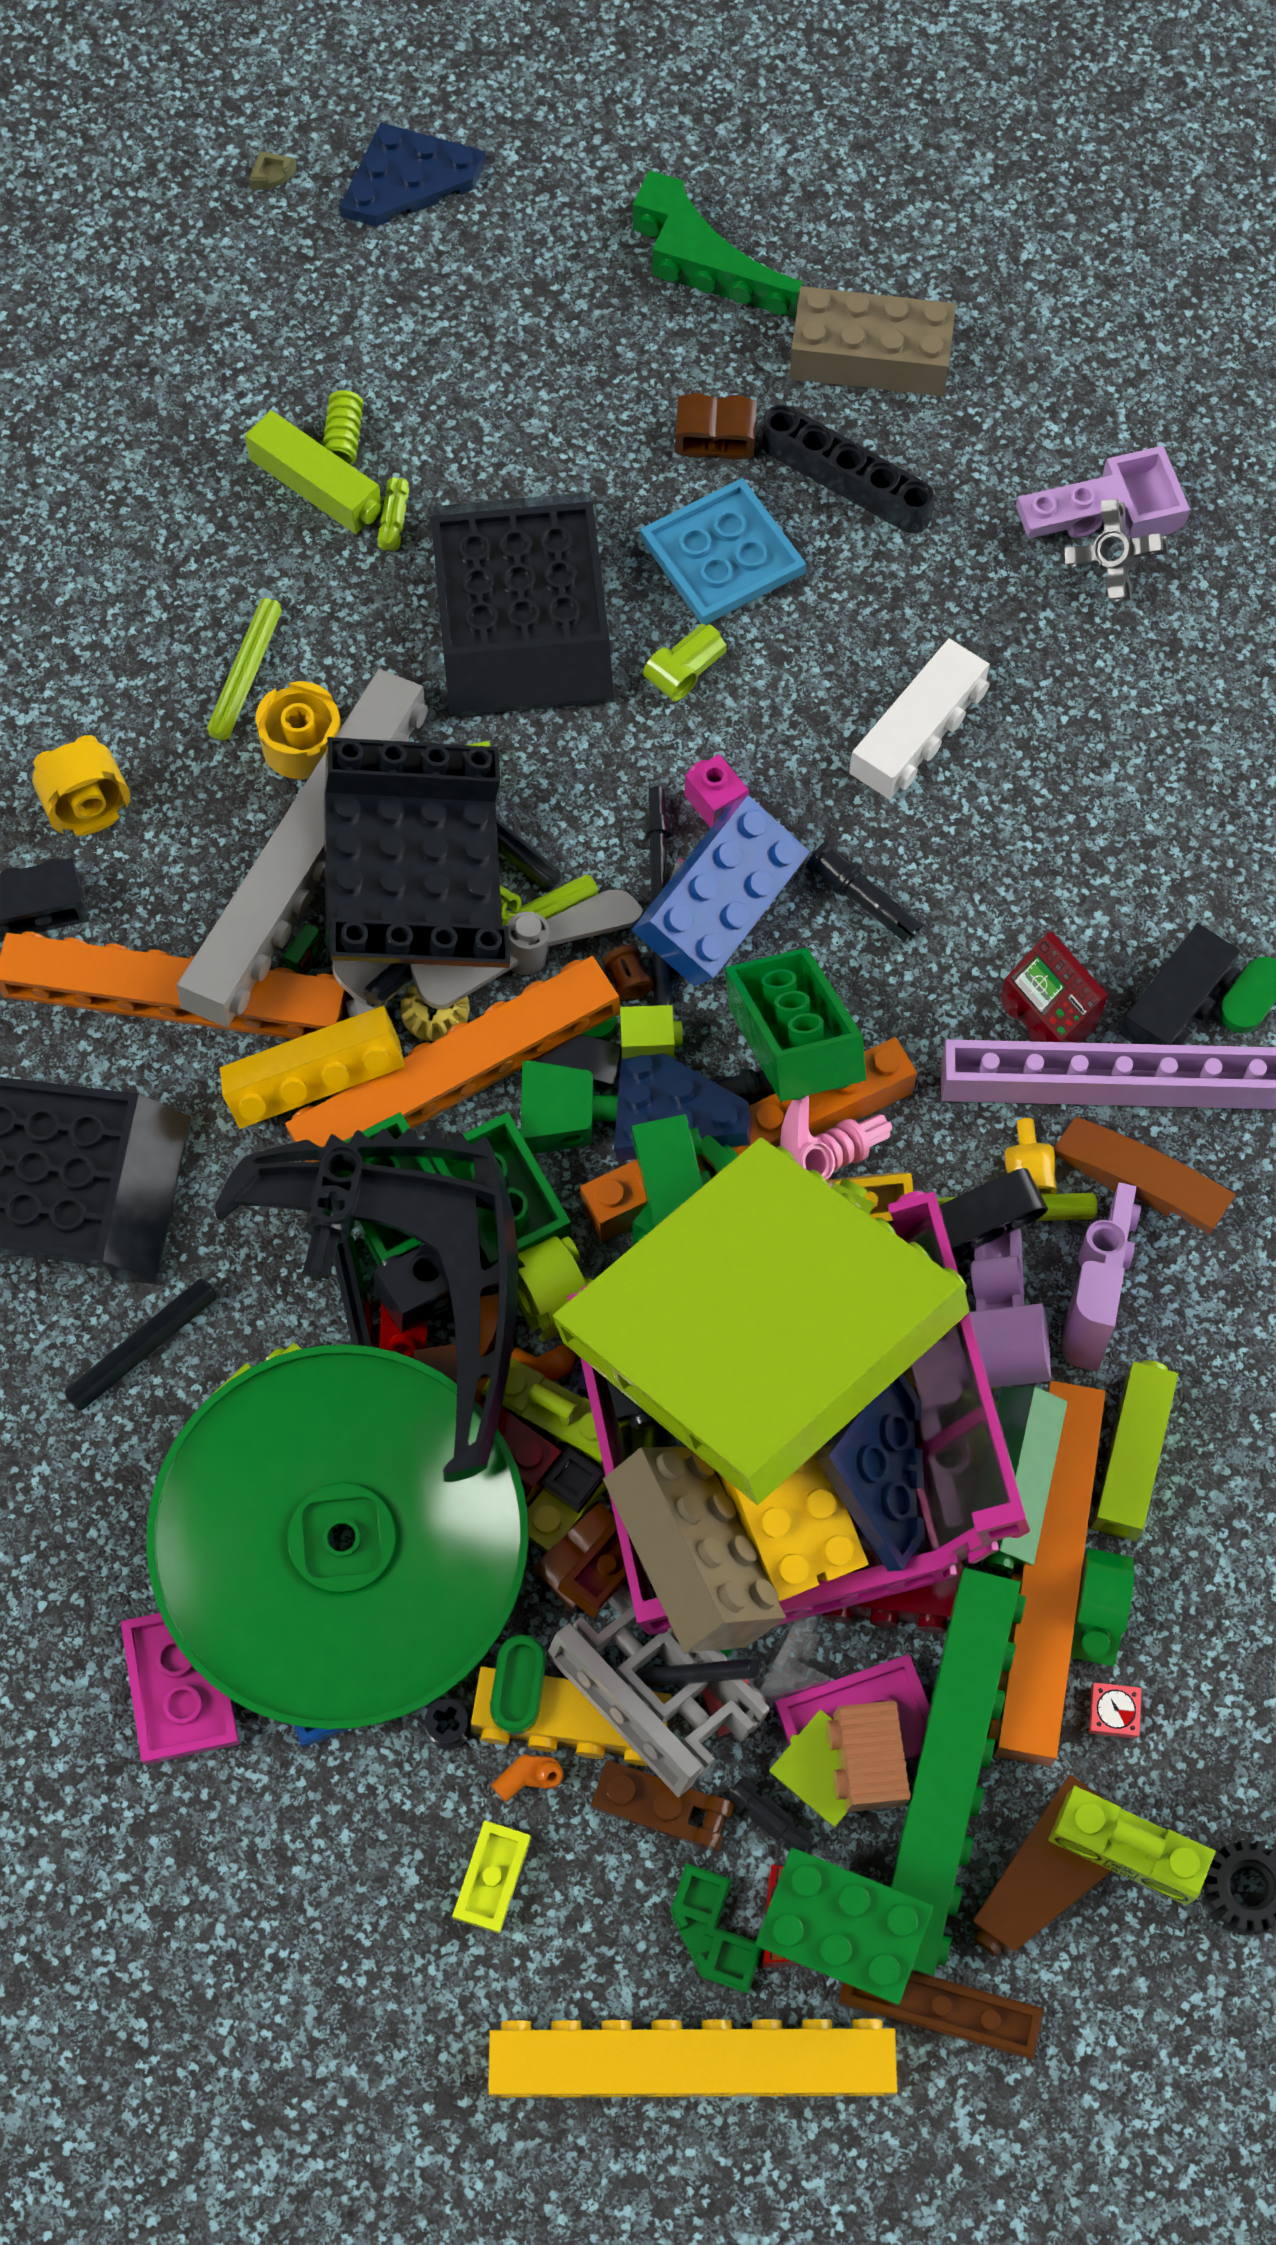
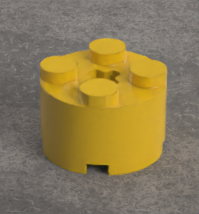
(296, 727)
(80, 786)

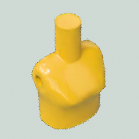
(1034, 1156)

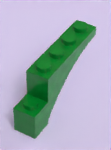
(699, 257)

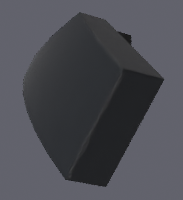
(587, 1054)

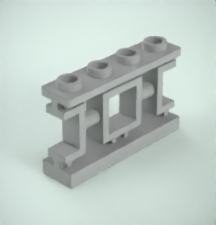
(637, 1711)

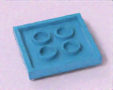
(722, 551)

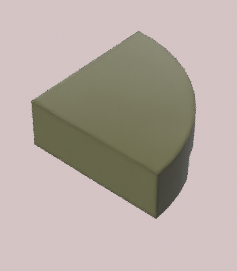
(271, 171)

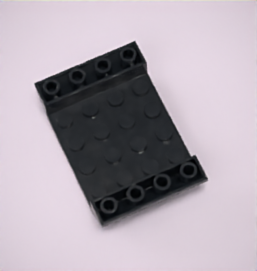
(521, 604)
(412, 854)
(88, 1175)

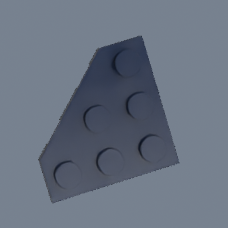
(409, 173)
(664, 1088)
(878, 1472)

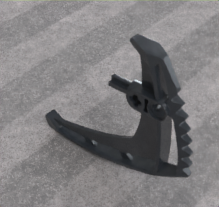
(423, 1206)

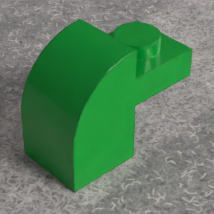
(1102, 1606)

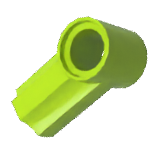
(678, 669)

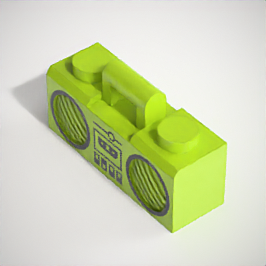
(551, 1411)
(1131, 1846)

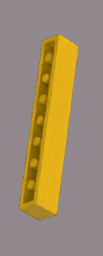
(692, 2061)

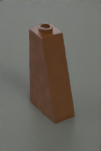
(1035, 1884)

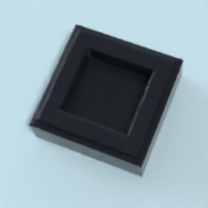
(573, 1480)

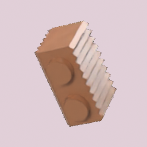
(869, 1756)

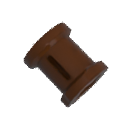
(614, 963)

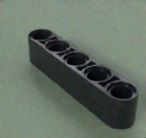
(847, 469)
(992, 1211)

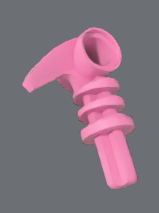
(837, 1146)

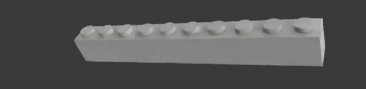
(287, 869)

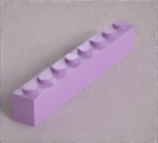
(1108, 1074)

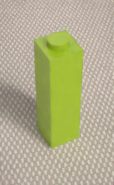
(314, 472)
(1135, 1450)

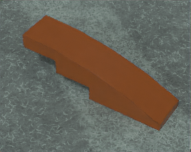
(1159, 1178)

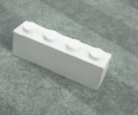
(919, 719)

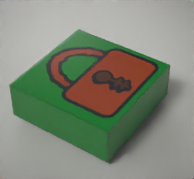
(304, 950)

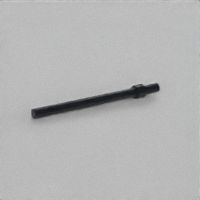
(658, 830)

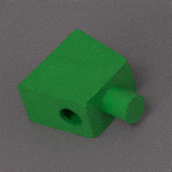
(561, 1107)

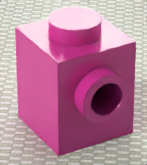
(713, 787)

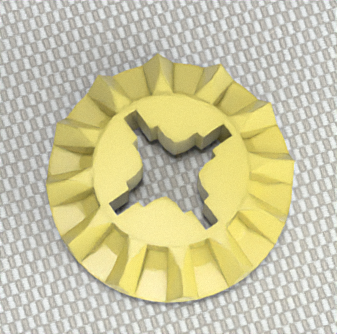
(417, 1018)

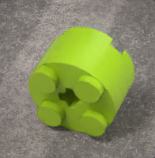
(545, 1280)

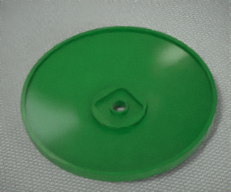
(249, 1520)

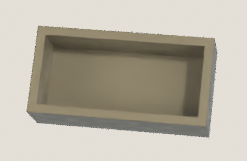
(872, 341)
(693, 1549)

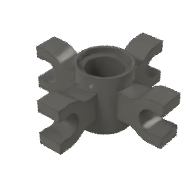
(1114, 530)

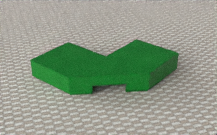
(715, 1952)

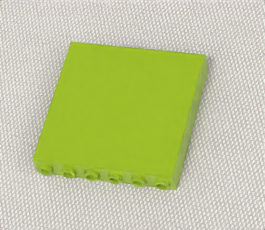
(762, 1317)

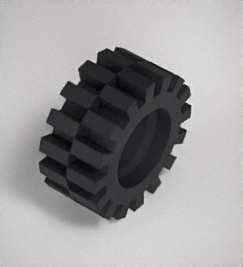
(1218, 1893)

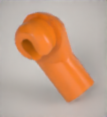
(552, 1364)
(530, 1772)

